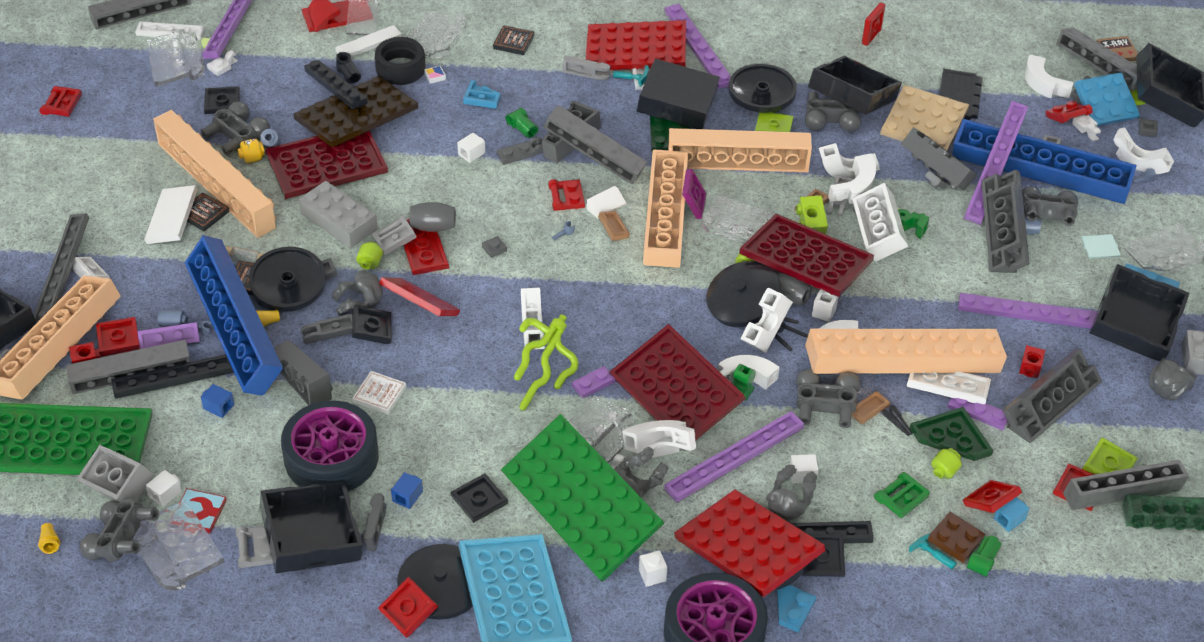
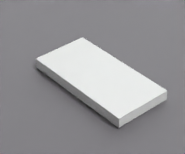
(171, 214)
(953, 385)

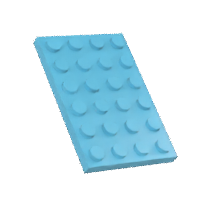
(514, 590)

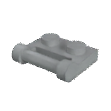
(394, 235)
(261, 547)

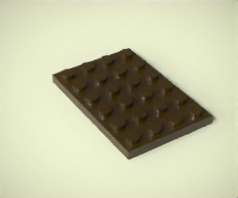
(338, 123)

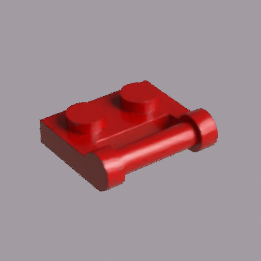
(65, 103)
(1068, 111)
(572, 193)

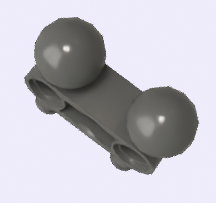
(830, 111)
(233, 125)
(1046, 206)
(827, 398)
(121, 524)

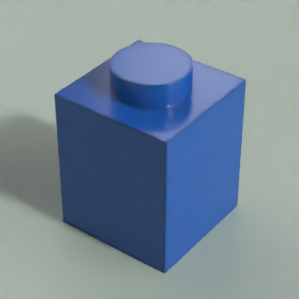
(217, 400)
(407, 490)

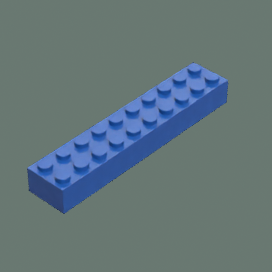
(1049, 162)
(233, 316)

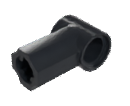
(347, 68)

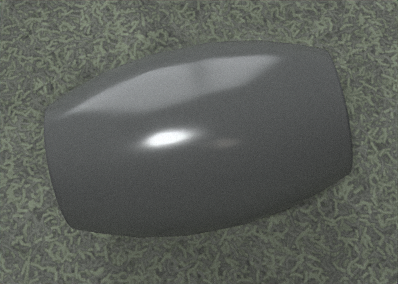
(432, 217)
(793, 289)

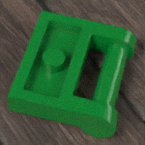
(905, 499)

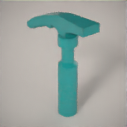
(640, 77)
(921, 542)

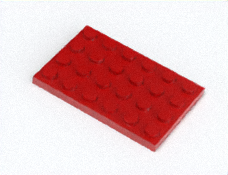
(637, 43)
(749, 542)

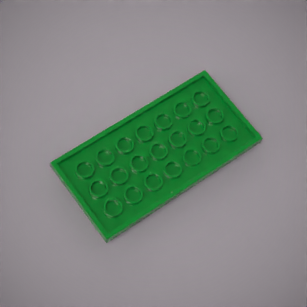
(66, 436)
(582, 497)

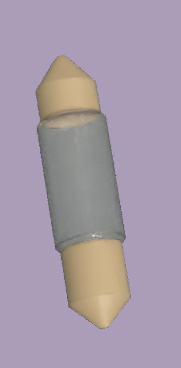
(243, 254)

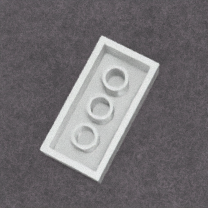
(880, 222)

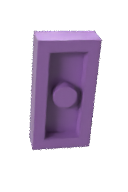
(593, 382)

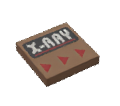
(1121, 46)

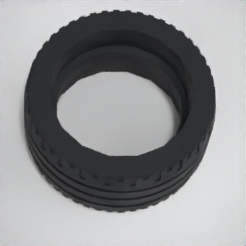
(400, 48)

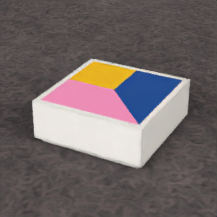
(435, 74)

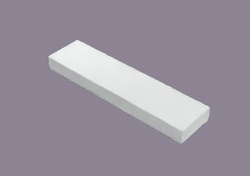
(157, 29)
(369, 41)

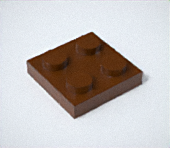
(956, 537)

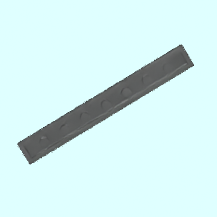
(62, 264)

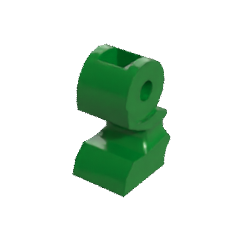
(914, 220)
(743, 380)

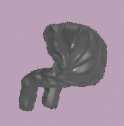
(364, 283)
(1170, 379)
(639, 459)
(785, 502)

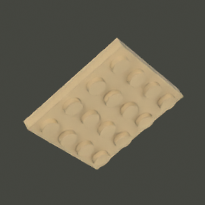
(928, 113)

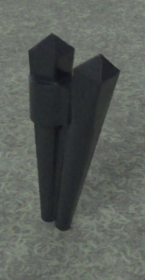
(896, 418)

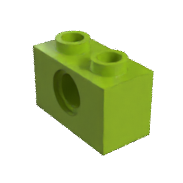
(813, 207)

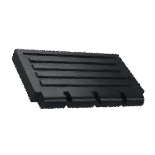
(963, 88)

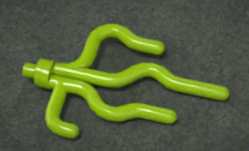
(553, 336)

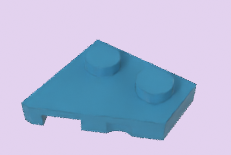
(481, 96)
(793, 607)

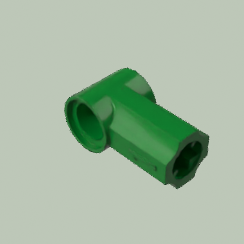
(520, 120)
(983, 559)

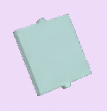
(1100, 246)

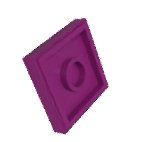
(694, 193)

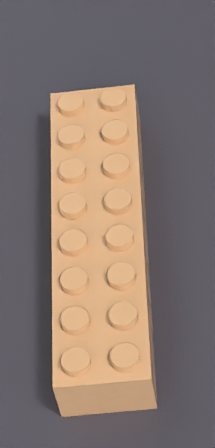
(743, 149)
(665, 209)
(54, 334)

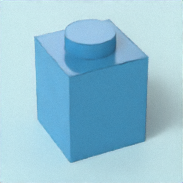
(1011, 514)

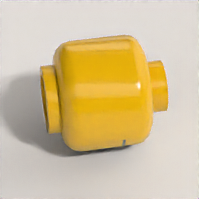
(251, 151)

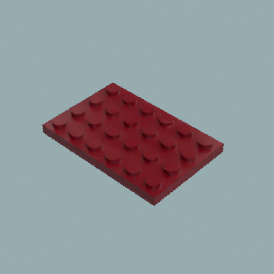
(311, 161)
(807, 255)
(677, 382)

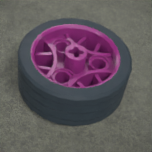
(339, 443)
(709, 601)

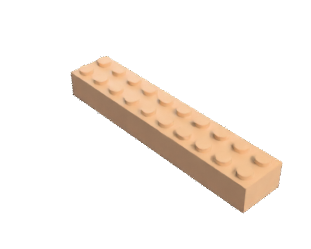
(215, 173)
(905, 351)

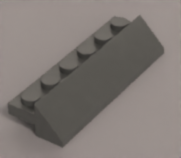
(1005, 222)
(1051, 396)

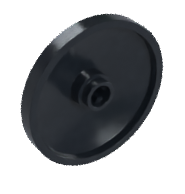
(762, 88)
(287, 278)
(737, 291)
(441, 576)

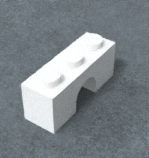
(774, 311)

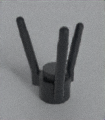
(783, 326)

